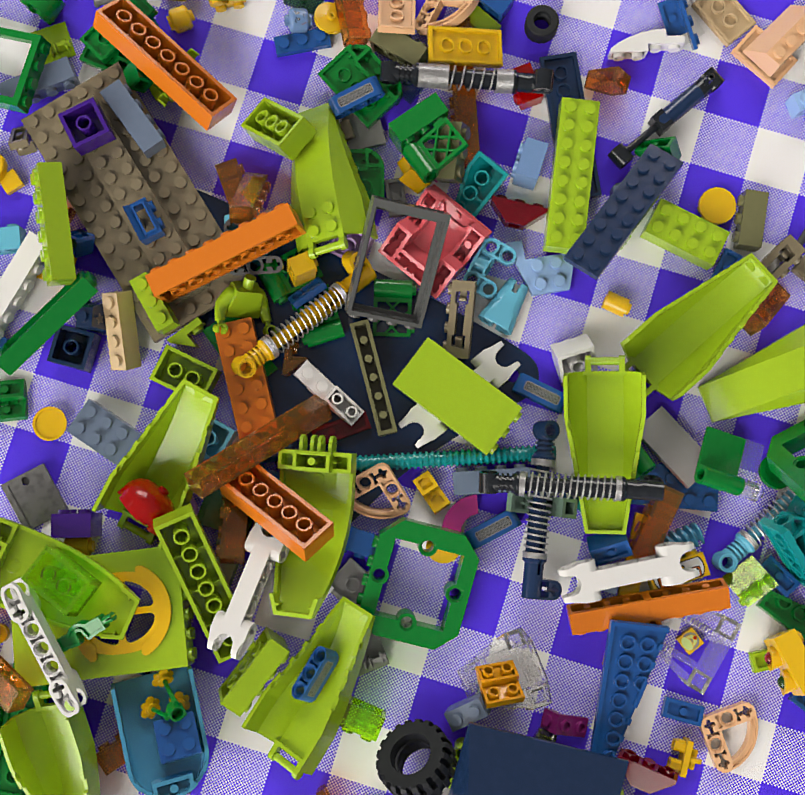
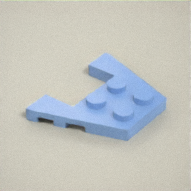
(542, 274)

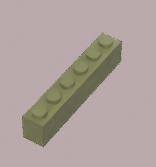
(373, 378)

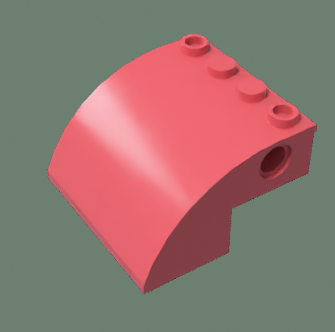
(412, 237)

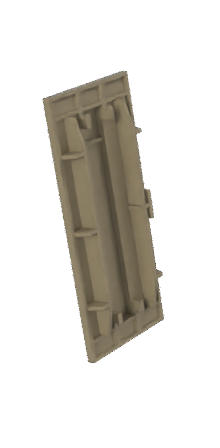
(118, 177)

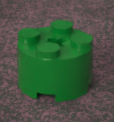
(46, 9)

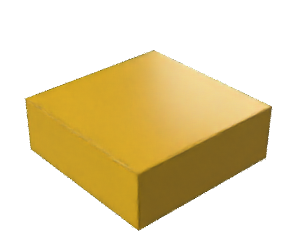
(11, 182)

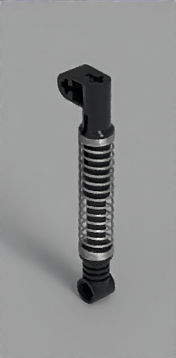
(618, 488)

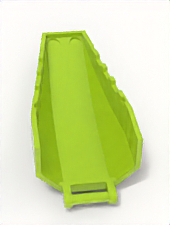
(327, 187)
(692, 332)
(760, 382)
(605, 434)
(164, 452)
(304, 727)
(50, 750)

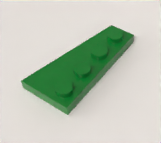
(784, 611)

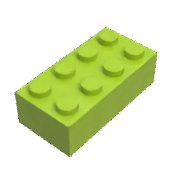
(279, 128)
(684, 234)
(253, 672)

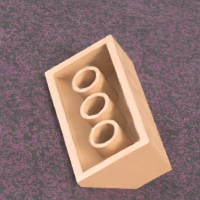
(778, 40)

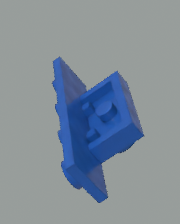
(677, 21)

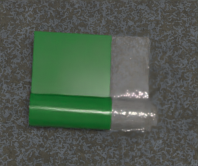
(730, 464)

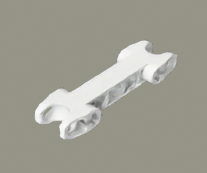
(485, 367)
(662, 565)
(237, 619)
(64, 681)

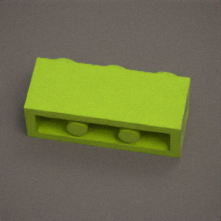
(156, 309)

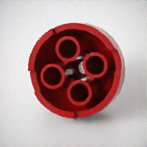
(145, 501)

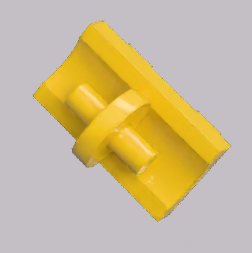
(687, 756)

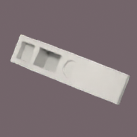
(638, 45)
(323, 388)

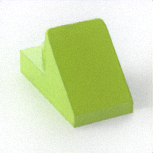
(184, 337)

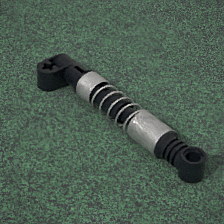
(439, 76)

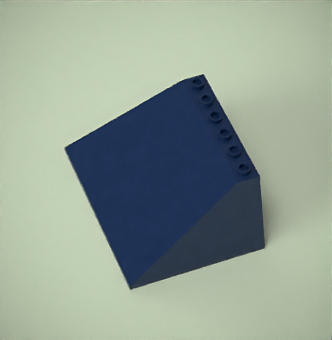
(517, 764)

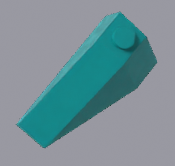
(481, 182)

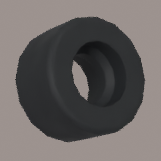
(545, 13)

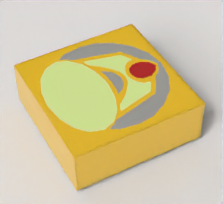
(689, 640)

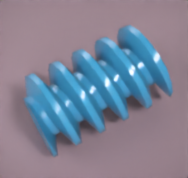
(687, 534)

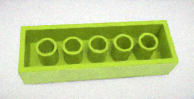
(54, 224)

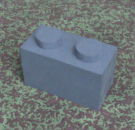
(465, 711)

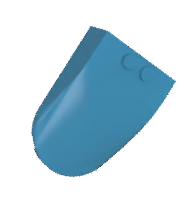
(139, 736)

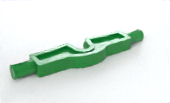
(88, 628)

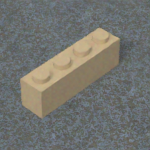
(121, 330)

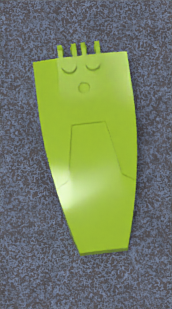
(328, 485)
(22, 546)

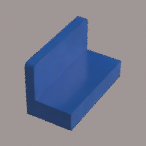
(608, 547)

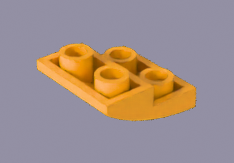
(499, 684)

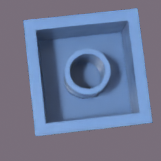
(529, 163)

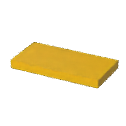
(465, 46)

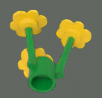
(177, 702)

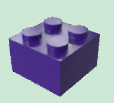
(86, 126)
(76, 525)

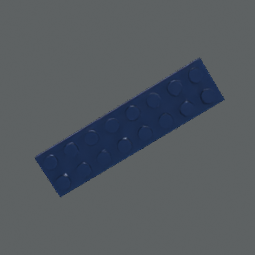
(566, 84)
(623, 211)

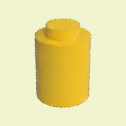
(616, 304)
(83, 544)

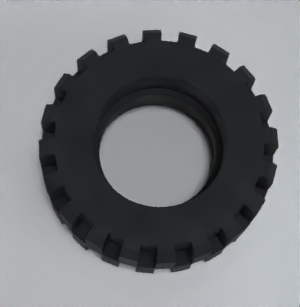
(401, 744)

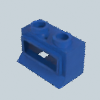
(152, 235)

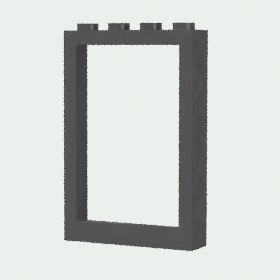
(393, 317)

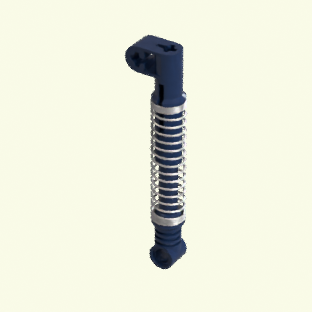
(534, 555)

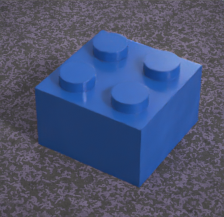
(177, 739)

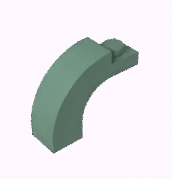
(560, 507)

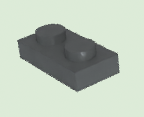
(395, 190)

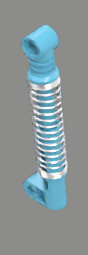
(747, 541)

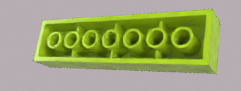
(571, 173)
(196, 569)

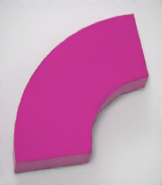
(460, 512)

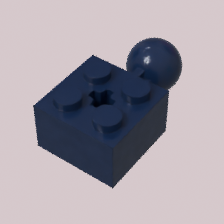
(69, 337)

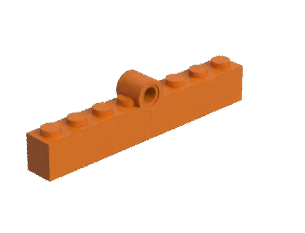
(650, 605)

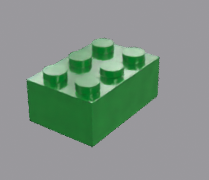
(416, 121)

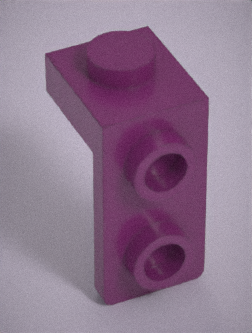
(564, 724)

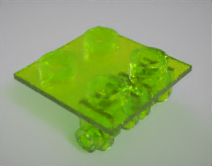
(750, 581)

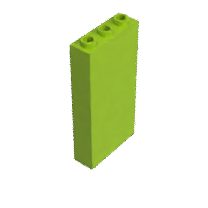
(458, 397)

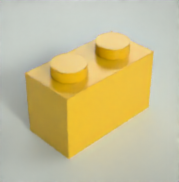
(301, 268)

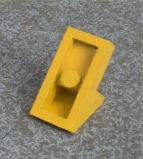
(410, 177)

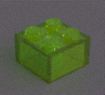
(363, 719)

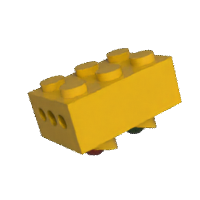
(787, 653)

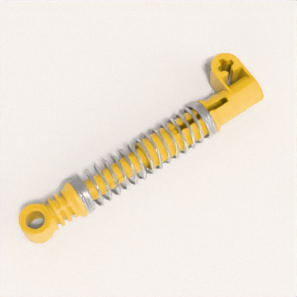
(268, 348)

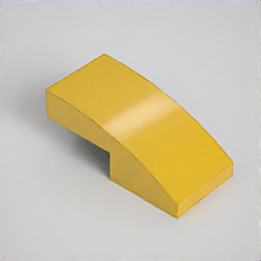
(431, 492)

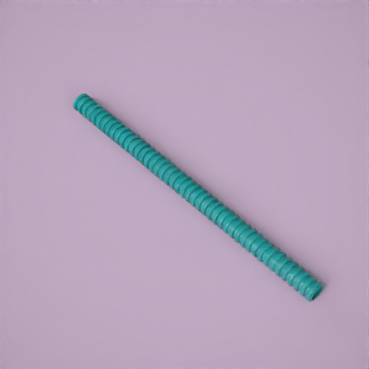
(448, 458)

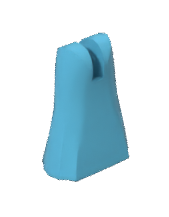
(504, 307)

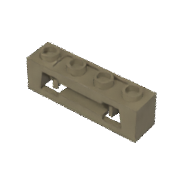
(790, 248)
(451, 325)

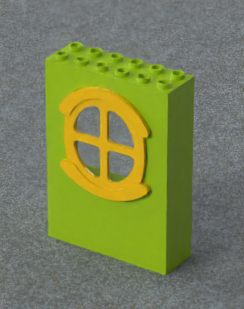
(163, 647)

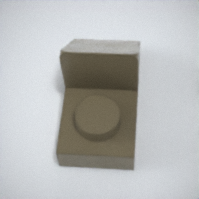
(21, 141)

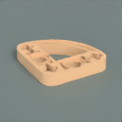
(424, 19)
(383, 482)
(718, 726)

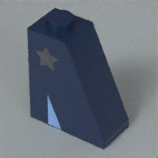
(92, 317)

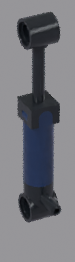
(666, 117)

